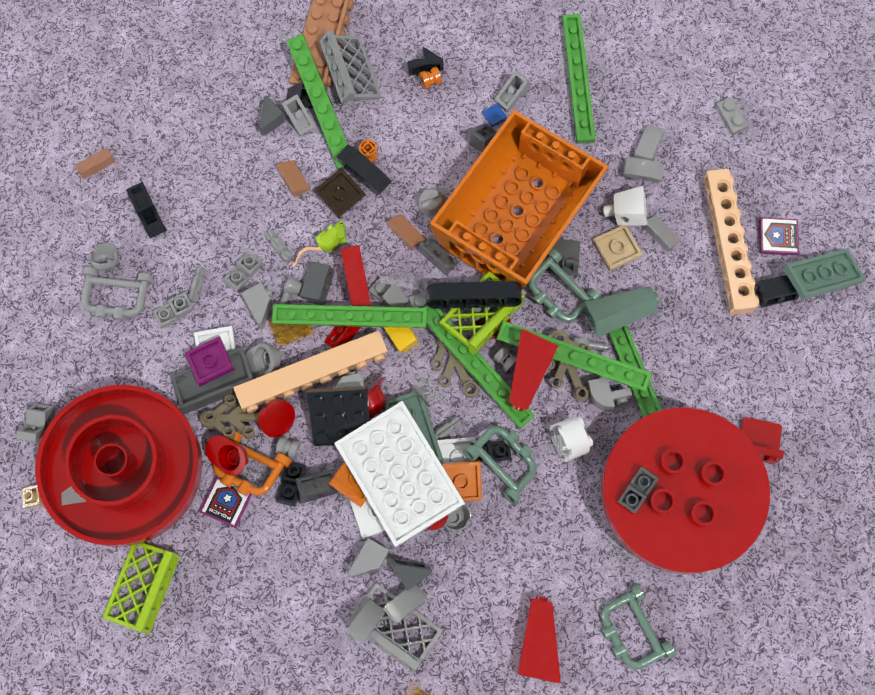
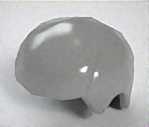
(102, 251)
(464, 516)

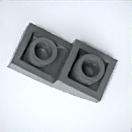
(638, 489)

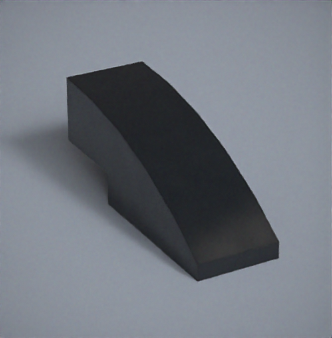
(363, 169)
(146, 210)

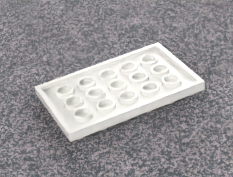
(399, 474)

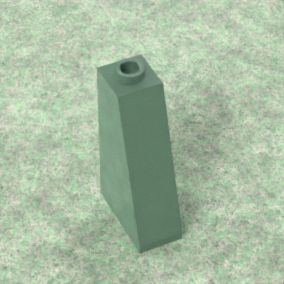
(620, 309)

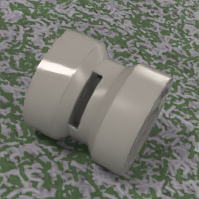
(505, 358)
(288, 448)

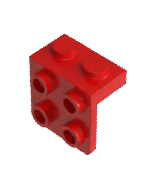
(765, 437)

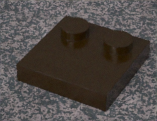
(339, 193)

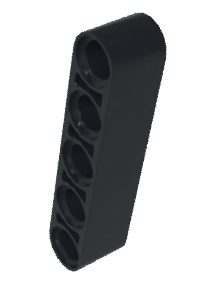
(474, 294)

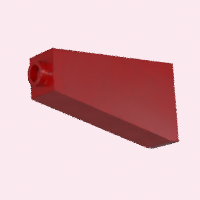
(355, 276)
(531, 365)
(539, 645)

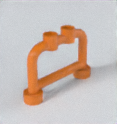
(245, 487)

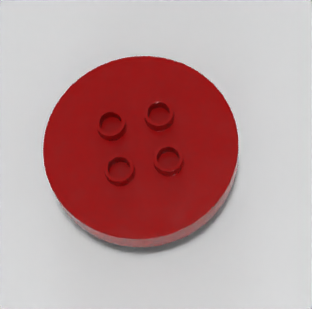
(135, 462)
(707, 493)

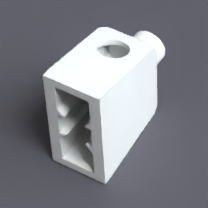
(629, 207)

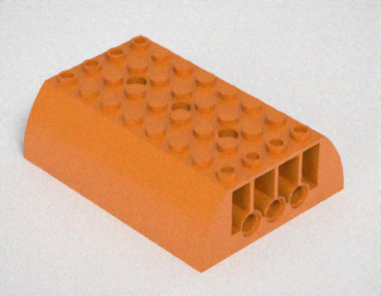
(504, 181)

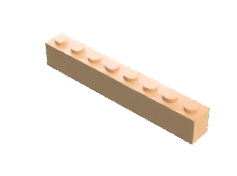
(311, 371)

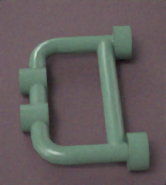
(540, 297)
(510, 438)
(619, 649)

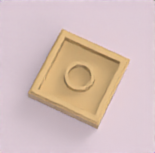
(617, 247)

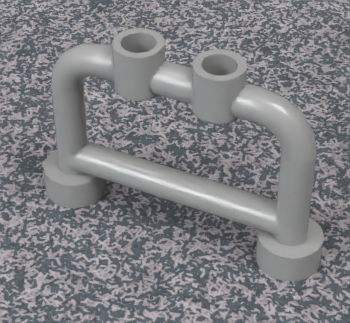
(118, 313)

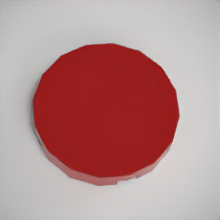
(276, 418)

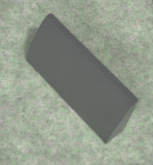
(194, 397)

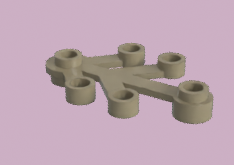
(453, 362)
(572, 370)
(235, 418)

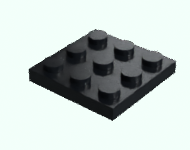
(337, 412)

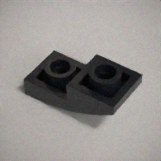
(497, 450)
(287, 493)

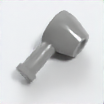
(292, 287)
(594, 345)

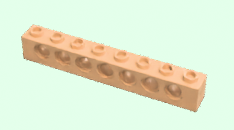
(737, 303)

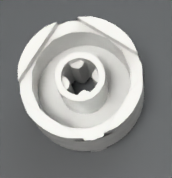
(571, 438)

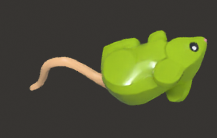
(328, 240)

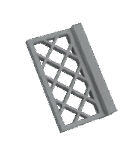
(339, 68)
(388, 644)

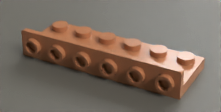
(323, 17)

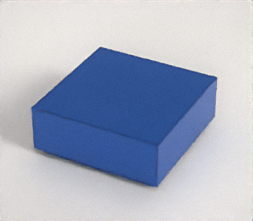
(494, 115)

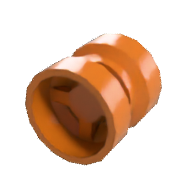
(430, 78)
(369, 154)

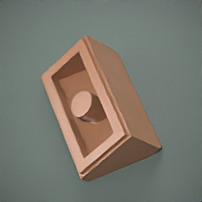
(95, 163)
(293, 177)
(405, 231)

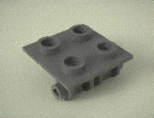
(570, 256)

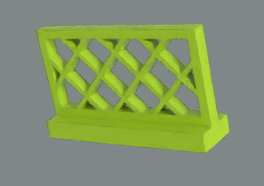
(484, 331)
(154, 596)

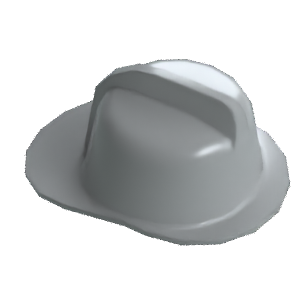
(431, 201)
(263, 359)

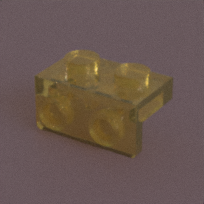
(289, 333)

